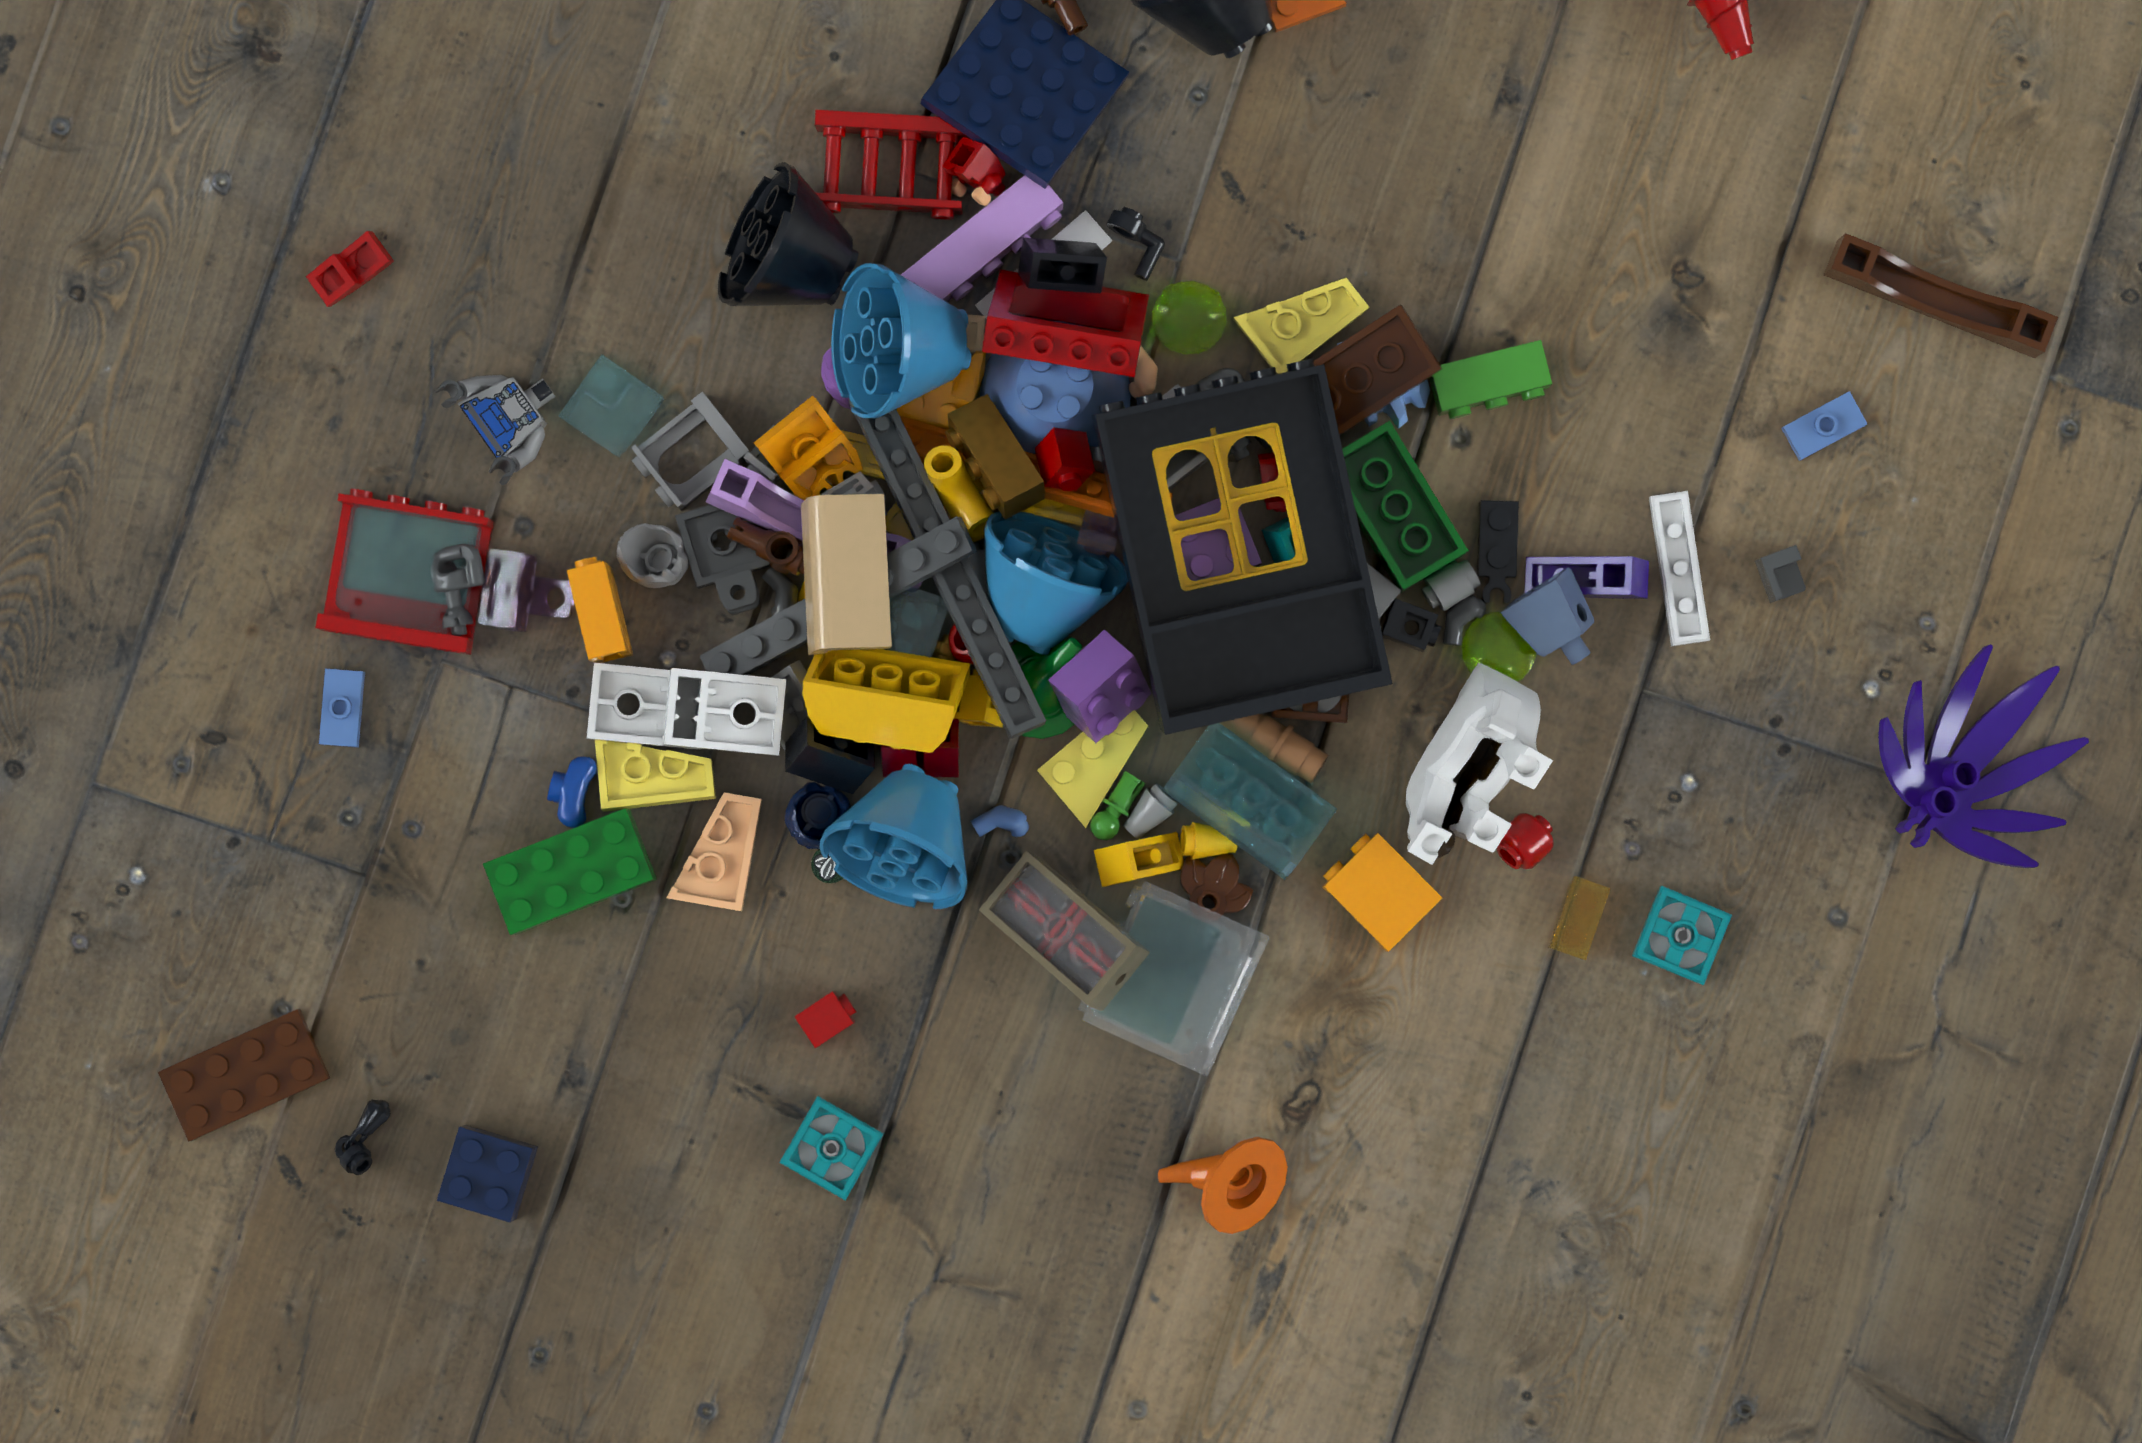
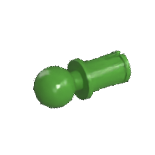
(1106, 824)

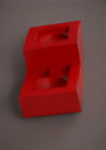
(350, 269)

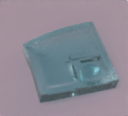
(611, 406)

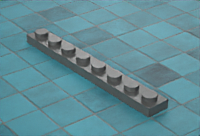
(788, 628)

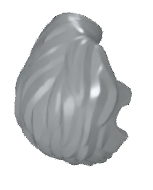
(652, 555)

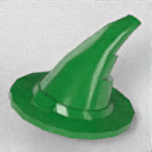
(1038, 670)

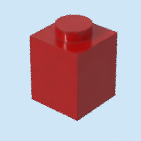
(1064, 459)
(826, 1018)

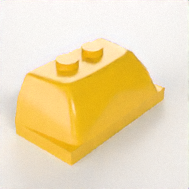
(884, 697)

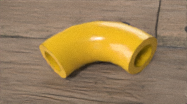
(957, 489)

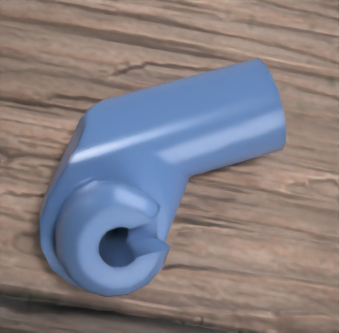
(1004, 818)

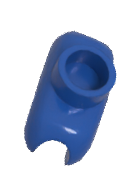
(570, 790)

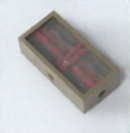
(1064, 931)

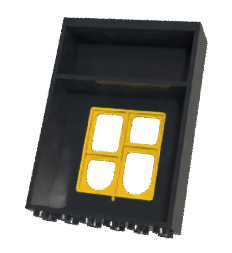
(1259, 632)

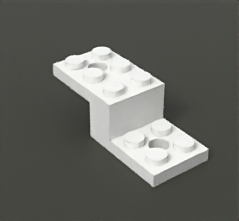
(686, 709)

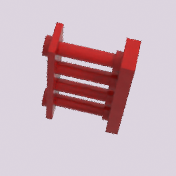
(872, 128)

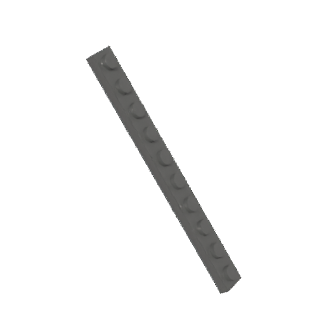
(957, 583)

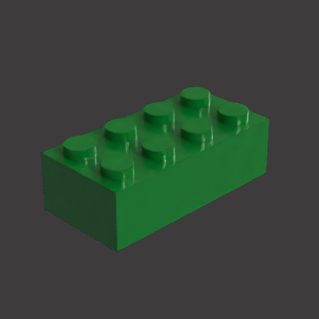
(1399, 509)
(570, 871)

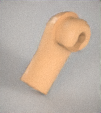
(1145, 376)

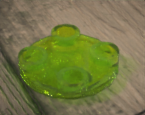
(1189, 317)
(1498, 646)

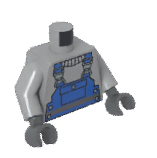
(503, 417)

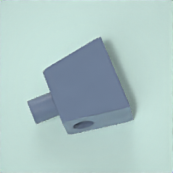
(1553, 617)

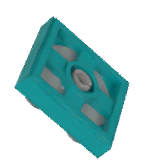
(1681, 935)
(831, 1147)

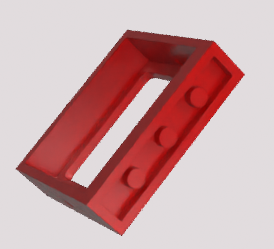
(1064, 342)

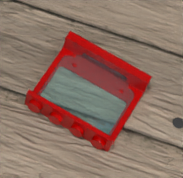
(383, 571)

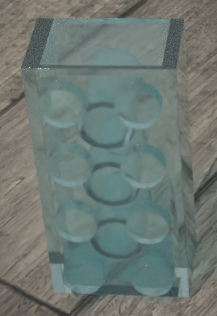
(1249, 799)

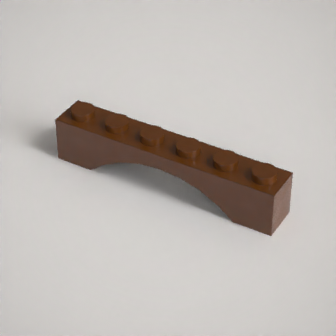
(1981, 314)

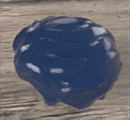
(813, 811)

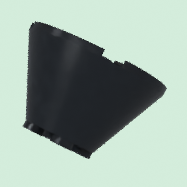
(1212, 24)
(786, 247)

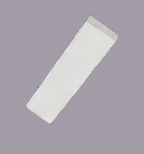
(1679, 568)

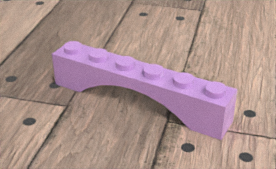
(765, 504)

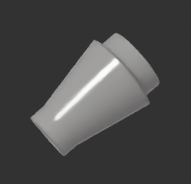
(1150, 811)

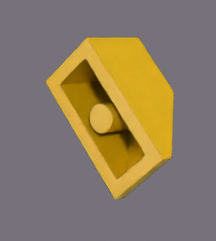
(1139, 859)

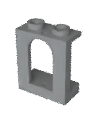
(654, 447)

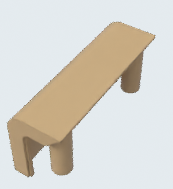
(846, 572)

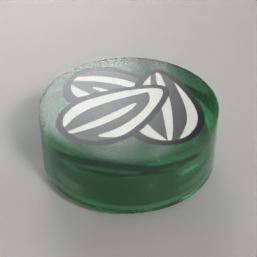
(824, 868)

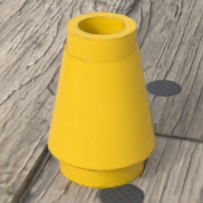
(1204, 841)

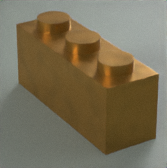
(995, 457)

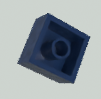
(487, 1173)

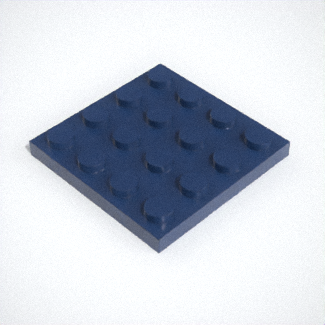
(1025, 88)

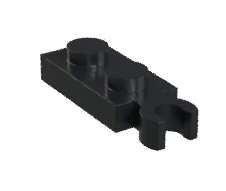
(1497, 545)

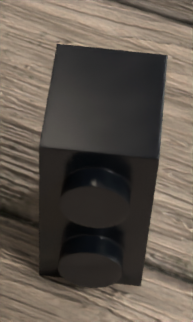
(1062, 265)
(828, 759)

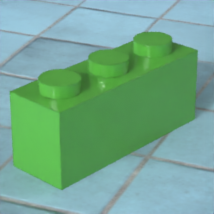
(1491, 379)

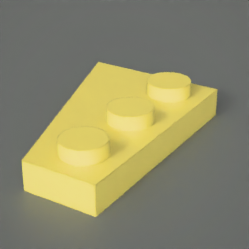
(1302, 324)
(1087, 769)
(648, 776)

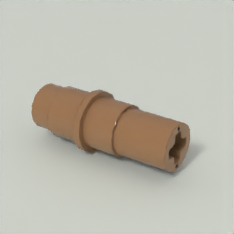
(1280, 745)

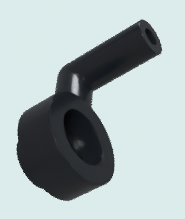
(1130, 225)

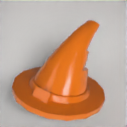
(1235, 1185)

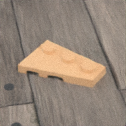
(722, 858)

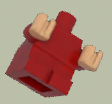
(977, 166)

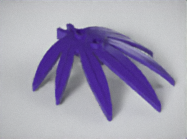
(1948, 786)

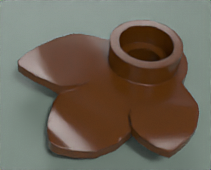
(1217, 882)

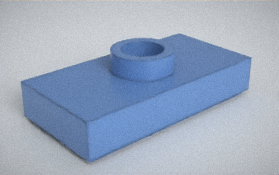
(1824, 426)
(341, 708)

